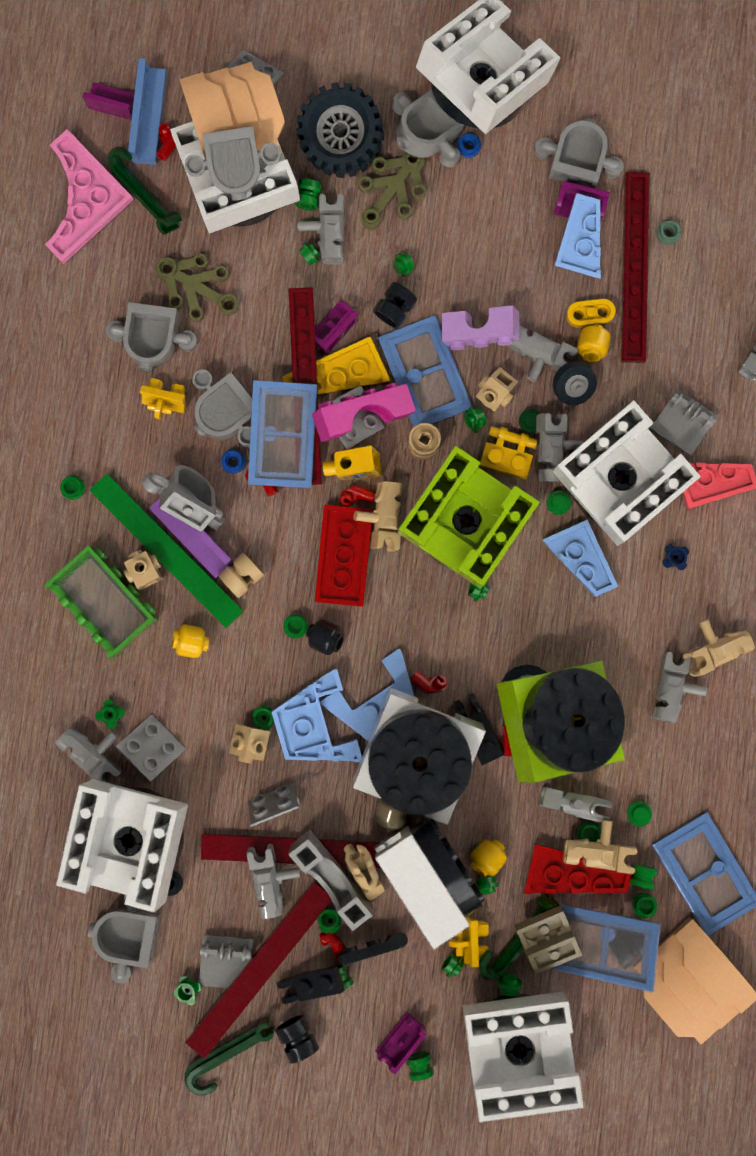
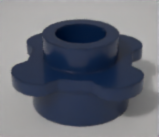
(669, 560)

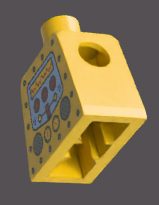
(364, 464)

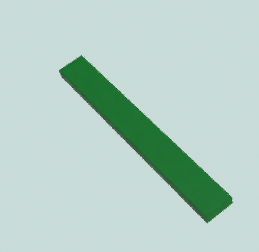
(166, 551)

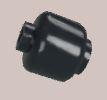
(325, 637)

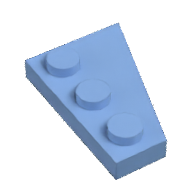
(581, 238)
(583, 557)

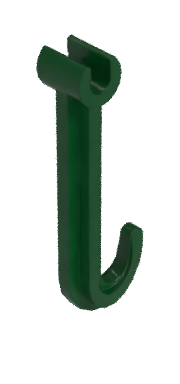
(165, 221)
(514, 949)
(223, 1053)

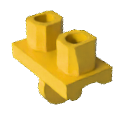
(161, 400)
(467, 942)

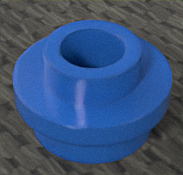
(469, 139)
(233, 453)

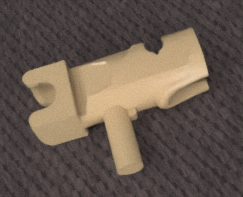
(384, 517)
(718, 650)
(599, 853)
(363, 871)

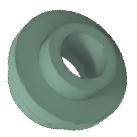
(671, 226)

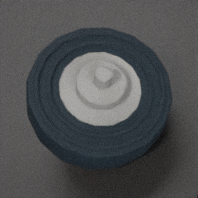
(574, 383)

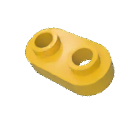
(589, 312)

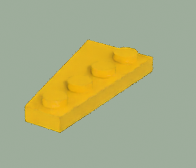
(349, 368)

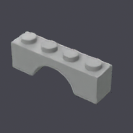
(319, 863)

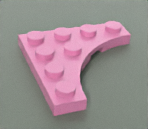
(92, 197)

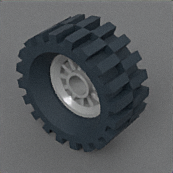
(326, 107)

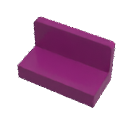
(110, 101)

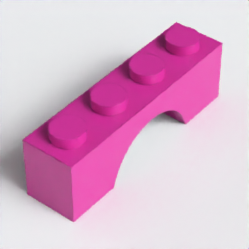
(337, 419)

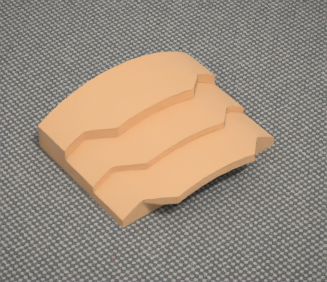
(233, 101)
(696, 984)

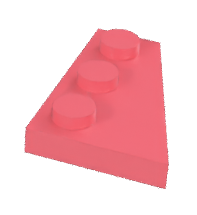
(718, 482)

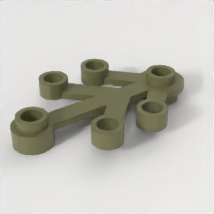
(394, 185)
(194, 284)

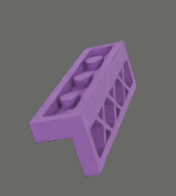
(197, 542)

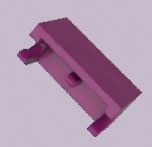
(567, 195)
(335, 326)
(401, 1042)

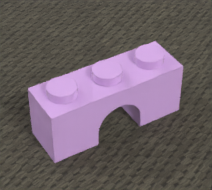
(500, 328)

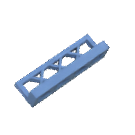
(147, 113)

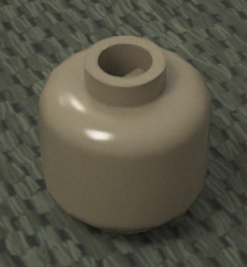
(388, 817)

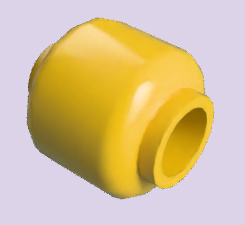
(593, 343)
(189, 641)
(488, 857)

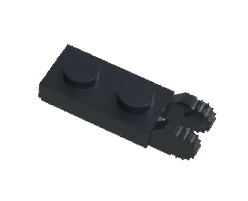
(489, 747)
(373, 949)
(312, 985)

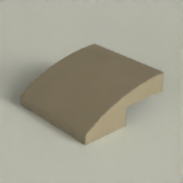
(548, 940)

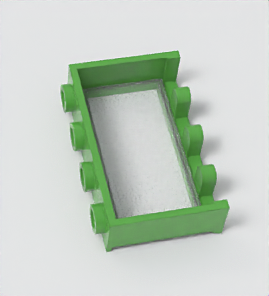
(102, 600)

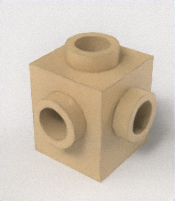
(496, 389)
(149, 575)
(249, 743)

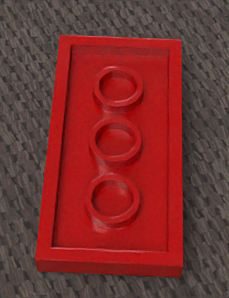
(342, 557)

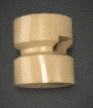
(424, 441)
(240, 575)

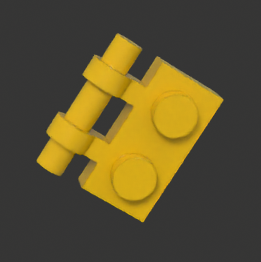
(507, 460)

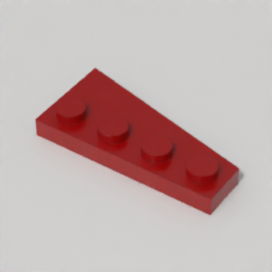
(551, 875)

